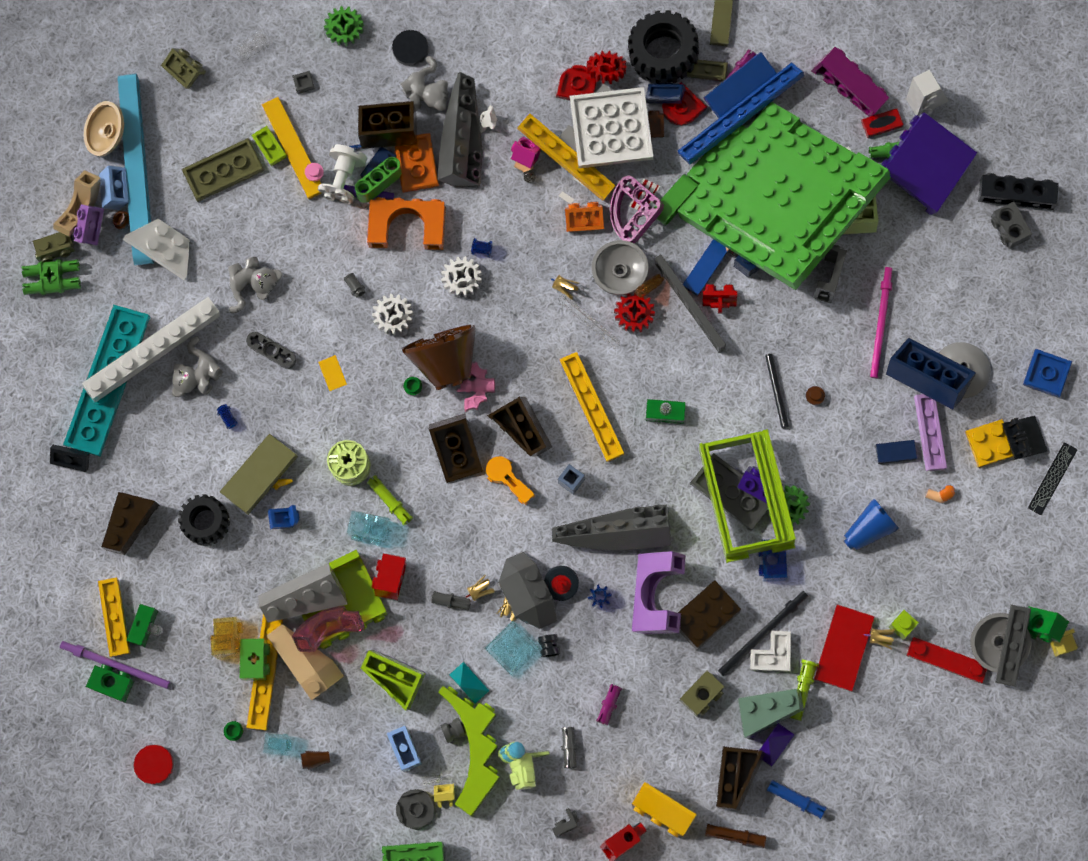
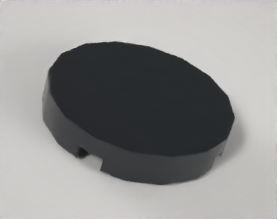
(410, 47)

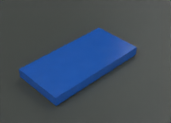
(740, 85)

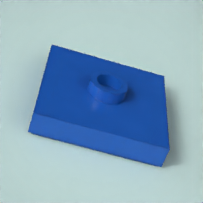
(1047, 373)

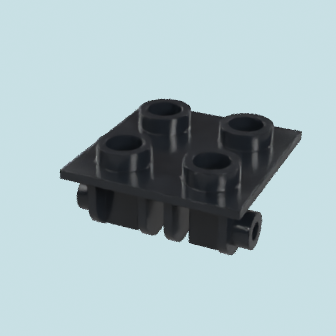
(1024, 437)

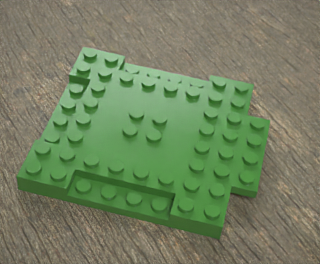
(780, 193)

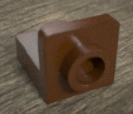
(656, 123)

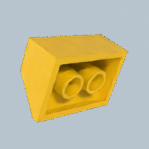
(663, 810)

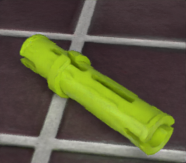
(395, 506)

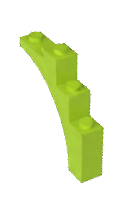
(480, 778)

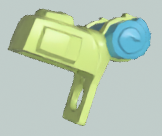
(521, 764)

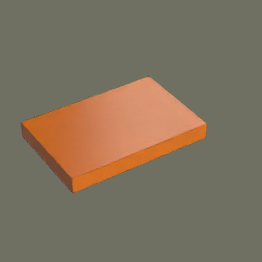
(417, 165)

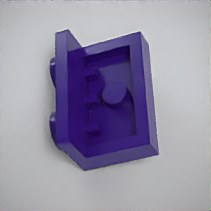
(752, 483)

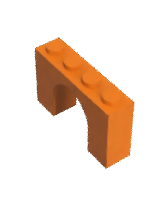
(384, 211)

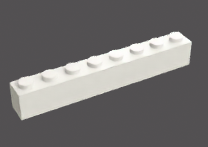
(151, 349)

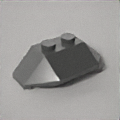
(527, 591)

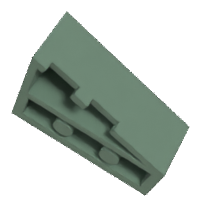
(768, 709)

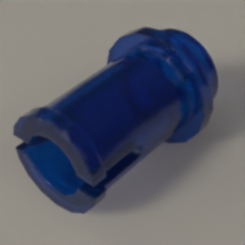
(226, 415)

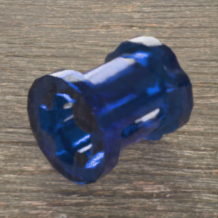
(482, 247)

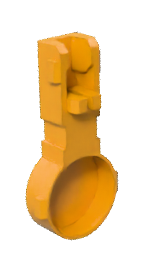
(498, 469)

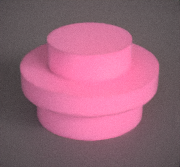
(314, 172)

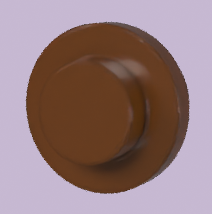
(121, 220)
(815, 395)

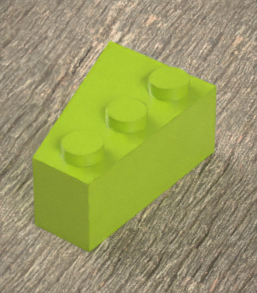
(394, 677)

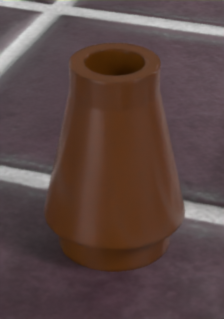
(313, 759)

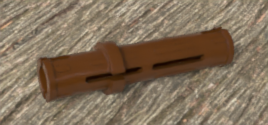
(739, 836)

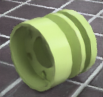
(354, 471)

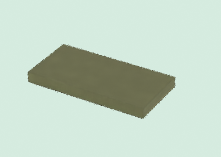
(222, 170)
(258, 474)

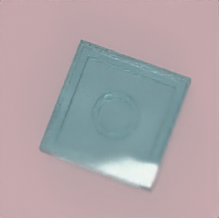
(512, 648)

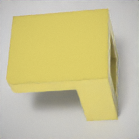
(1066, 645)

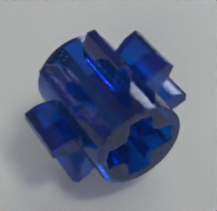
(598, 591)

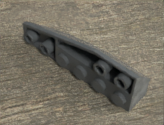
(461, 137)
(618, 530)

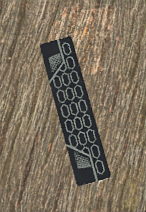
(1052, 478)

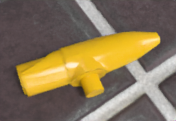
(282, 482)

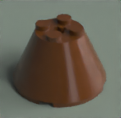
(445, 357)

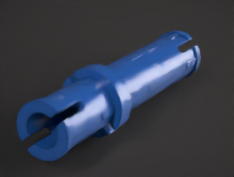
(796, 799)

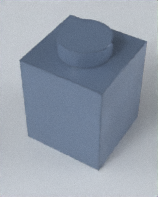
(571, 479)

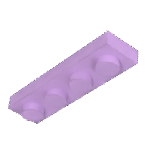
(930, 433)

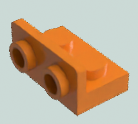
(584, 217)

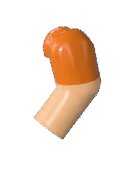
(942, 496)

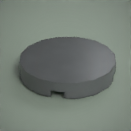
(413, 814)

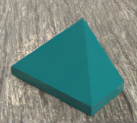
(469, 682)

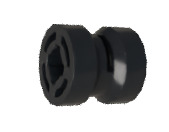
(549, 645)

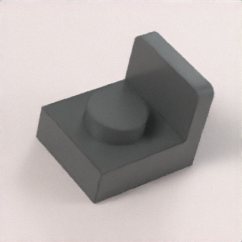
(564, 826)

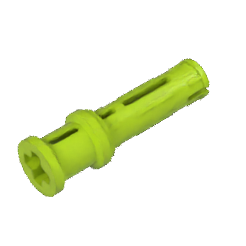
(805, 681)

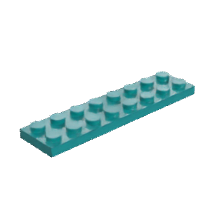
(94, 420)

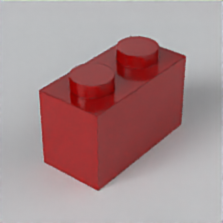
(389, 577)

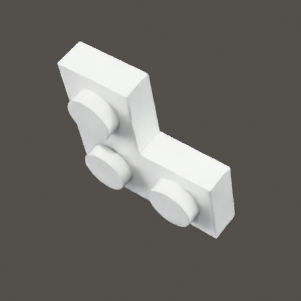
(777, 657)

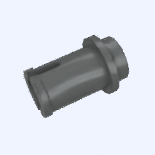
(356, 288)

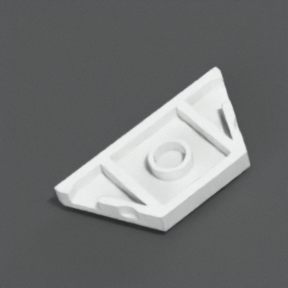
(162, 245)

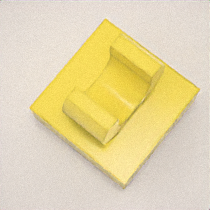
(444, 793)

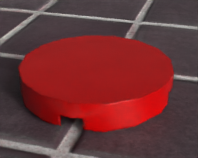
(153, 764)

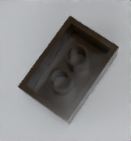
(387, 124)
(707, 615)

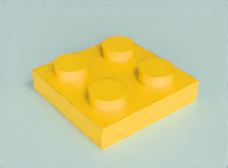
(989, 443)

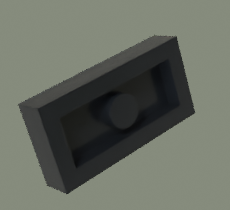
(69, 458)

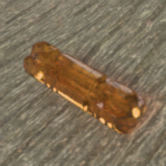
(649, 285)

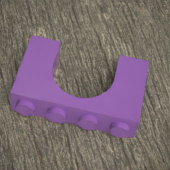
(650, 571)

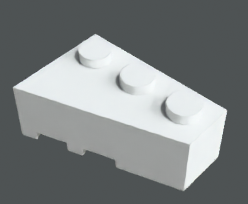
(925, 94)

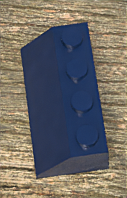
(930, 373)

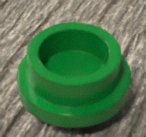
(412, 386)
(233, 731)

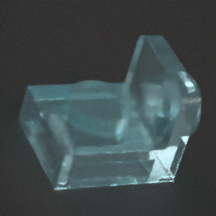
(277, 744)

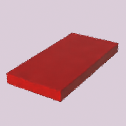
(844, 648)

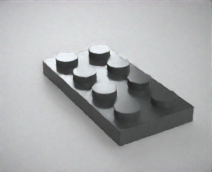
(736, 502)

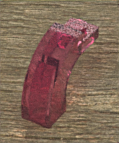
(323, 624)

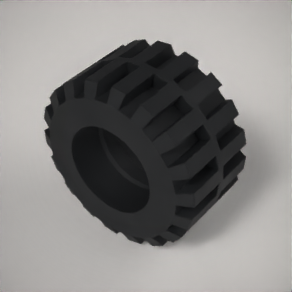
(196, 506)

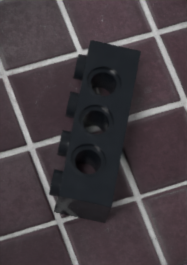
(989, 194)

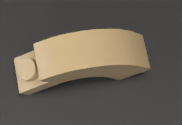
(85, 193)

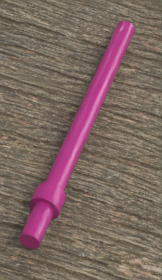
(886, 287)

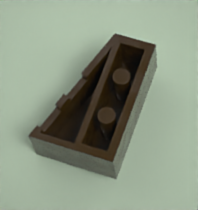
(736, 776)

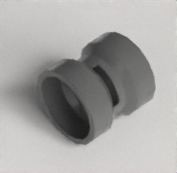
(453, 730)

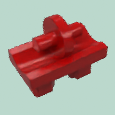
(719, 299)

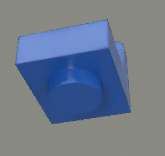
(283, 517)

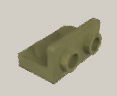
(182, 67)
(53, 246)

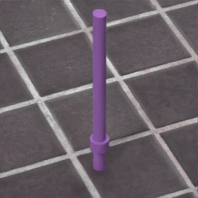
(80, 651)

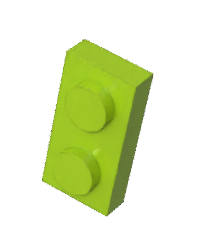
(269, 146)

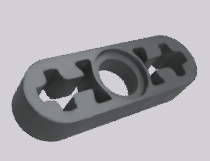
(285, 352)

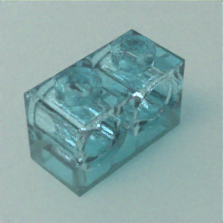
(370, 523)

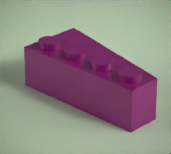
(851, 81)

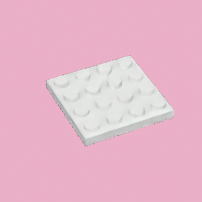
(611, 127)

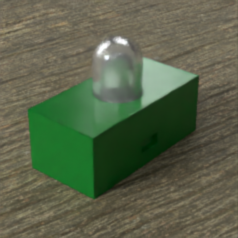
(665, 411)
(144, 626)

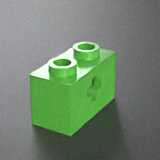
(248, 649)

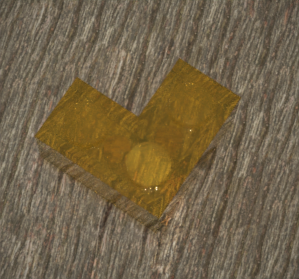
(226, 638)

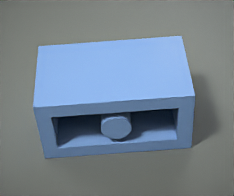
(113, 188)
(404, 748)

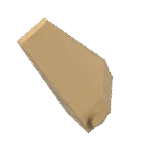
(311, 669)

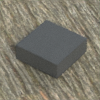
(303, 82)

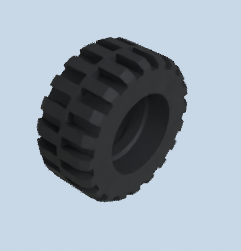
(658, 26)

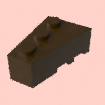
(522, 426)
(126, 522)

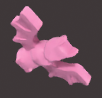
(479, 386)

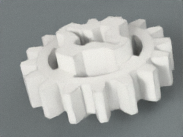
(455, 271)
(394, 306)

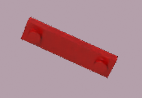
(946, 660)

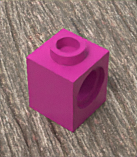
(525, 152)

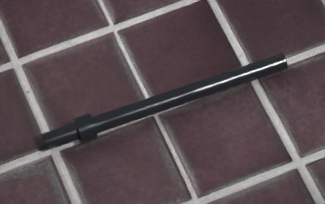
(790, 607)

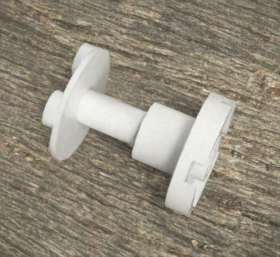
(344, 168)

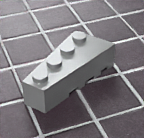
(303, 595)

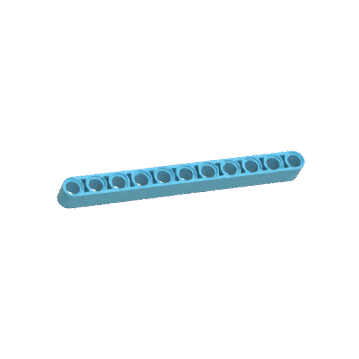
(134, 158)

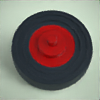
(562, 583)

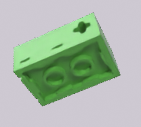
(414, 852)

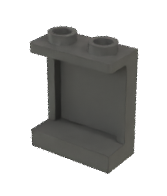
(826, 291)

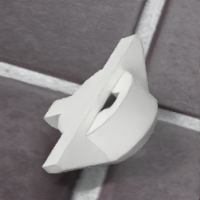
(488, 119)

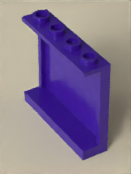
(928, 161)

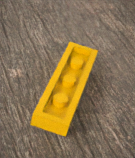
(114, 617)

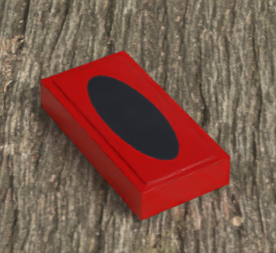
(882, 123)

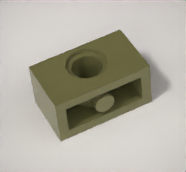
(705, 682)

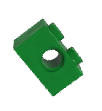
(1046, 625)
(99, 678)

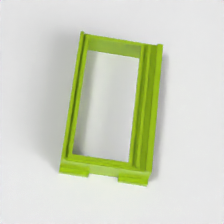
(772, 489)

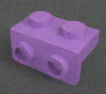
(88, 224)

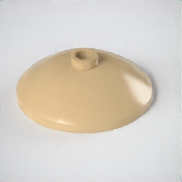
(103, 128)

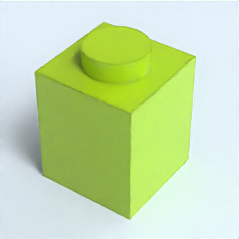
(903, 624)

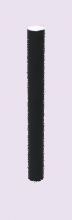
(776, 390)

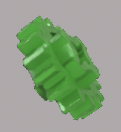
(335, 24)
(796, 504)

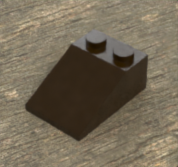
(455, 448)

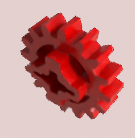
(606, 67)
(626, 311)

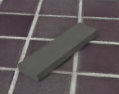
(1013, 645)

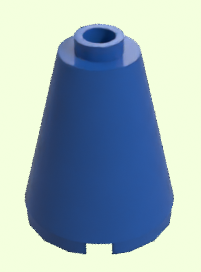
(870, 527)

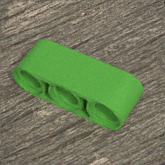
(381, 171)
(675, 198)

